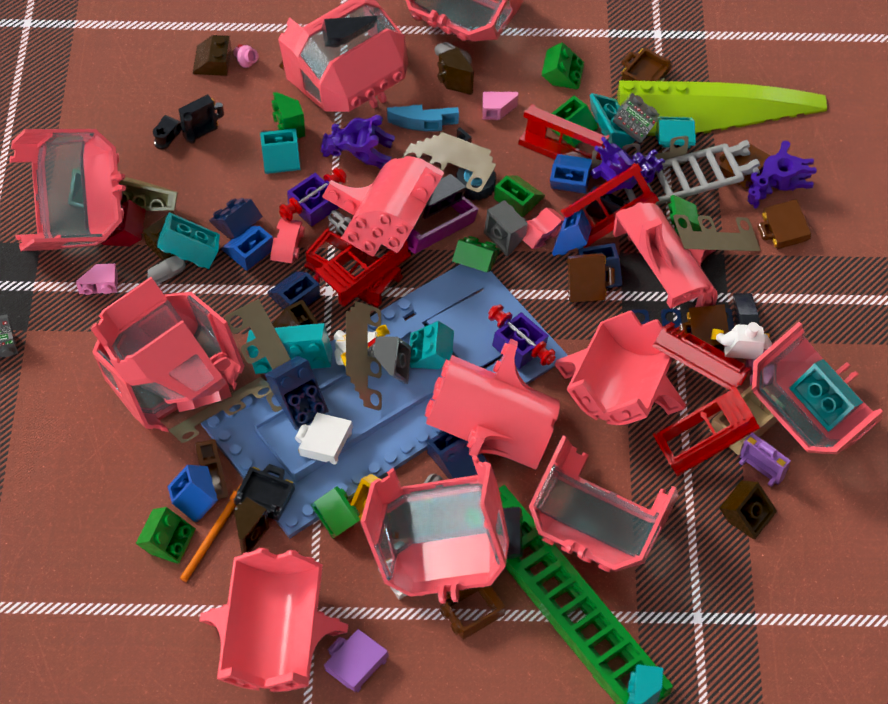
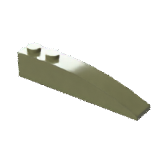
(148, 195)

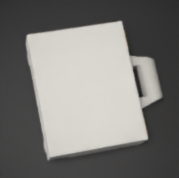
(324, 437)

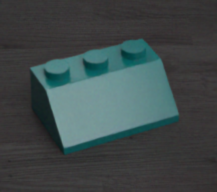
(604, 111)
(188, 241)
(825, 395)

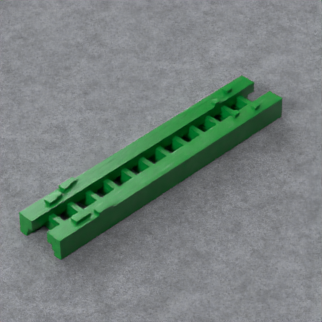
(583, 597)

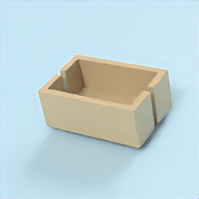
(763, 417)

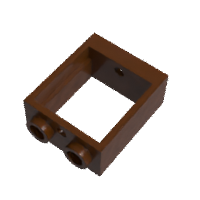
(490, 598)

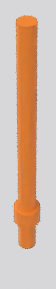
(210, 538)

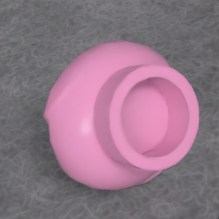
(245, 55)

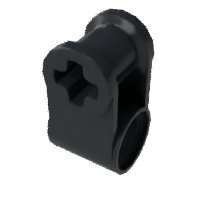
(166, 131)

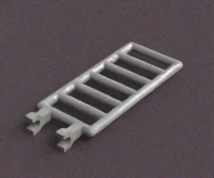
(730, 152)

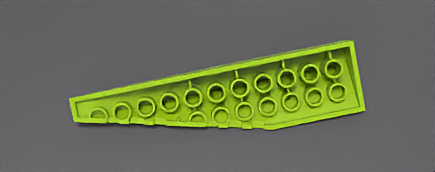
(721, 104)

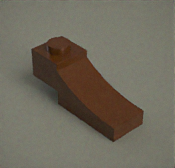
(208, 456)

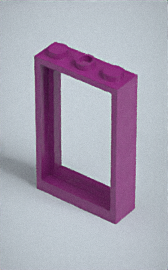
(468, 214)

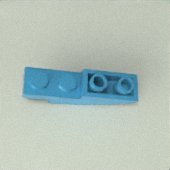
(416, 118)

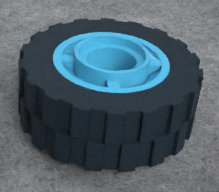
(464, 175)

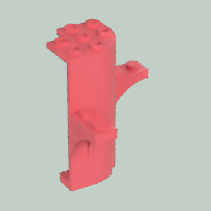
(388, 206)
(663, 250)
(621, 372)
(493, 409)
(271, 621)

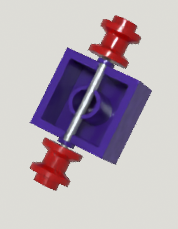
(307, 198)
(530, 337)

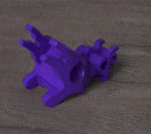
(359, 139)
(616, 161)
(781, 172)

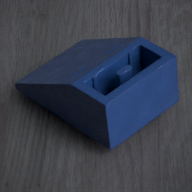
(297, 391)
(452, 455)

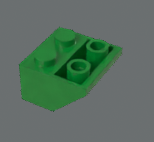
(562, 67)
(578, 113)
(288, 114)
(518, 194)
(682, 207)
(476, 254)
(336, 511)
(166, 535)

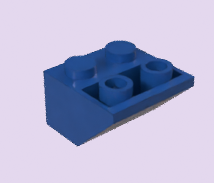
(571, 173)
(572, 234)
(249, 247)
(193, 491)

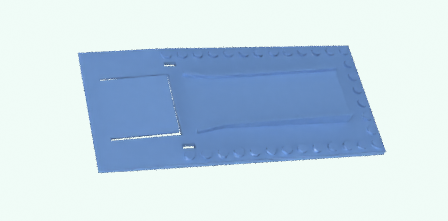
(381, 437)

